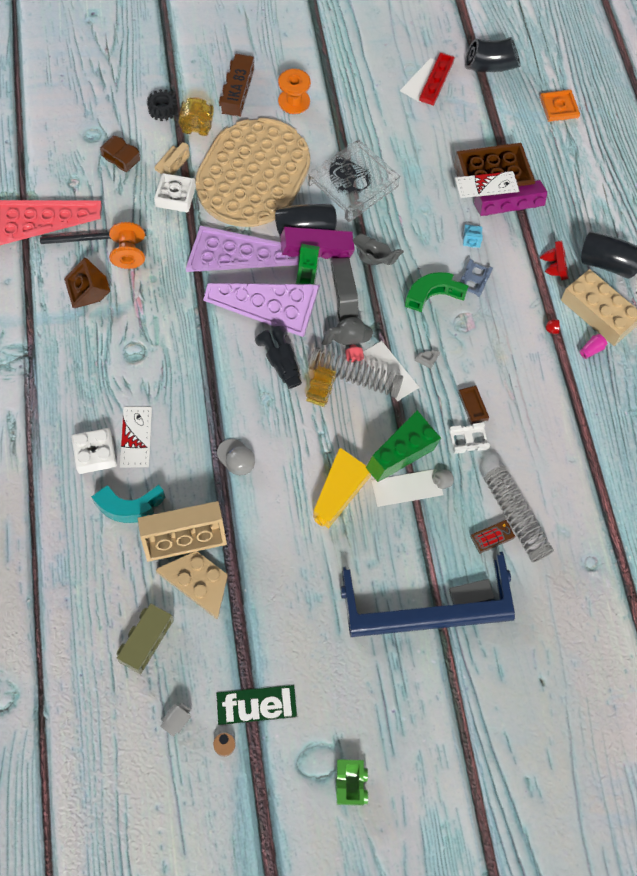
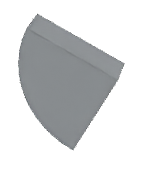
(427, 358)

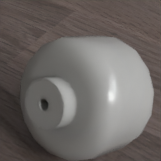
(443, 478)

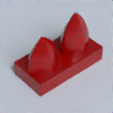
(556, 254)

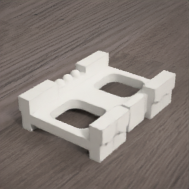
(467, 432)

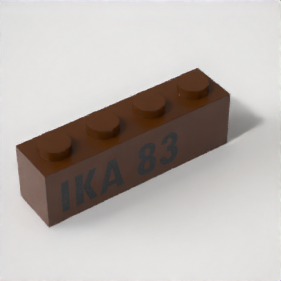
(237, 85)

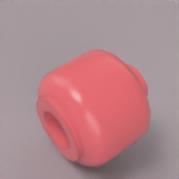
(355, 353)

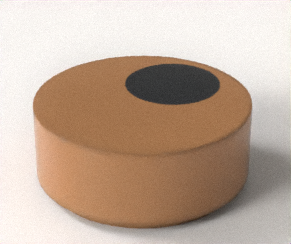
(224, 744)

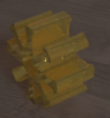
(321, 386)

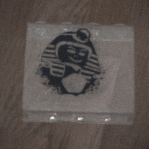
(355, 179)

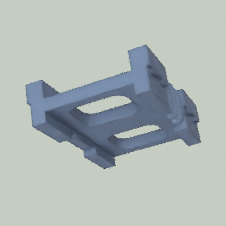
(481, 281)

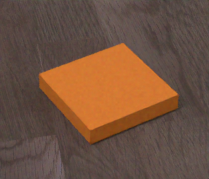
(559, 105)

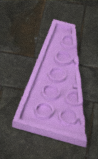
(228, 250)
(269, 303)

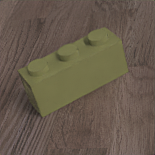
(144, 638)

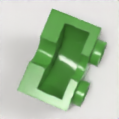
(350, 782)

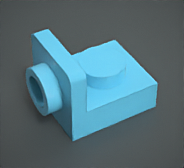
(472, 236)

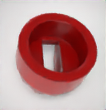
(553, 326)

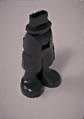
(280, 358)

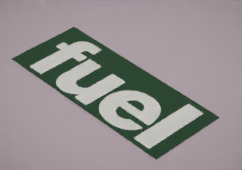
(256, 704)

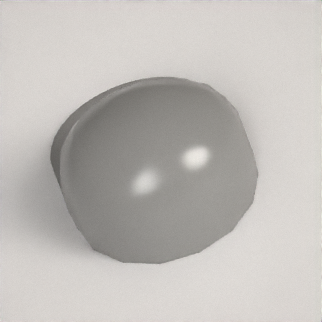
(236, 457)

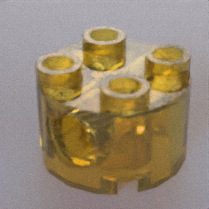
(196, 116)

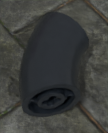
(492, 55)
(306, 216)
(610, 254)

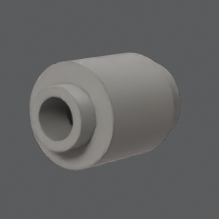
(176, 719)

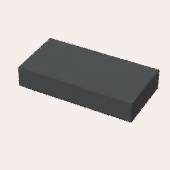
(472, 592)

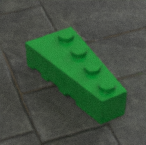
(404, 447)

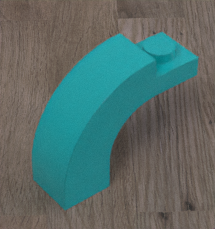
(127, 510)

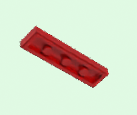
(437, 79)

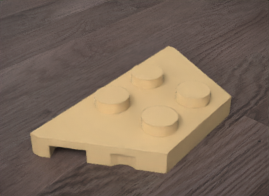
(197, 580)

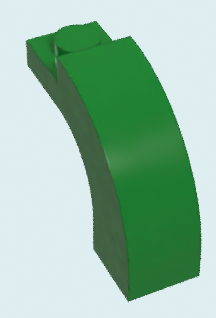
(308, 264)
(432, 285)

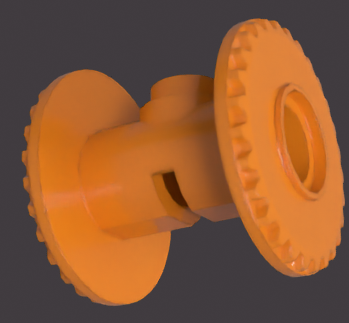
(294, 86)
(127, 254)

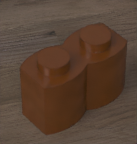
(120, 153)

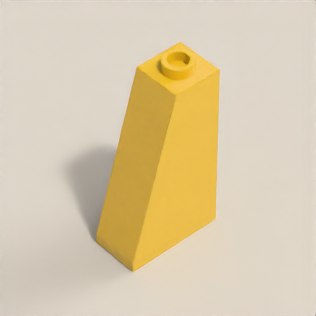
(341, 486)

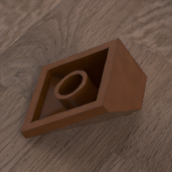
(86, 284)

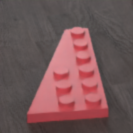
(36, 217)

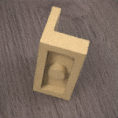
(173, 159)

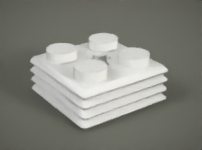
(175, 192)
(101, 459)

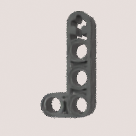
(345, 288)

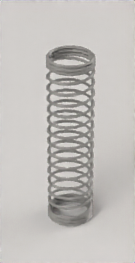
(395, 386)
(542, 551)

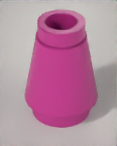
(593, 346)

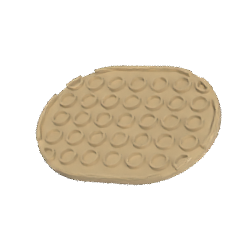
(252, 172)

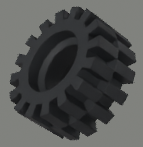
(162, 98)

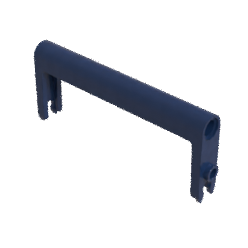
(431, 617)

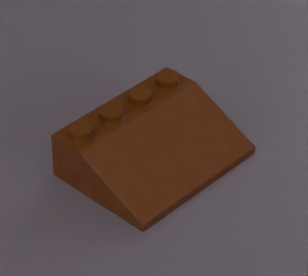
(495, 160)

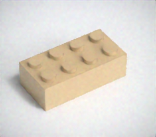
(601, 307)
(182, 531)

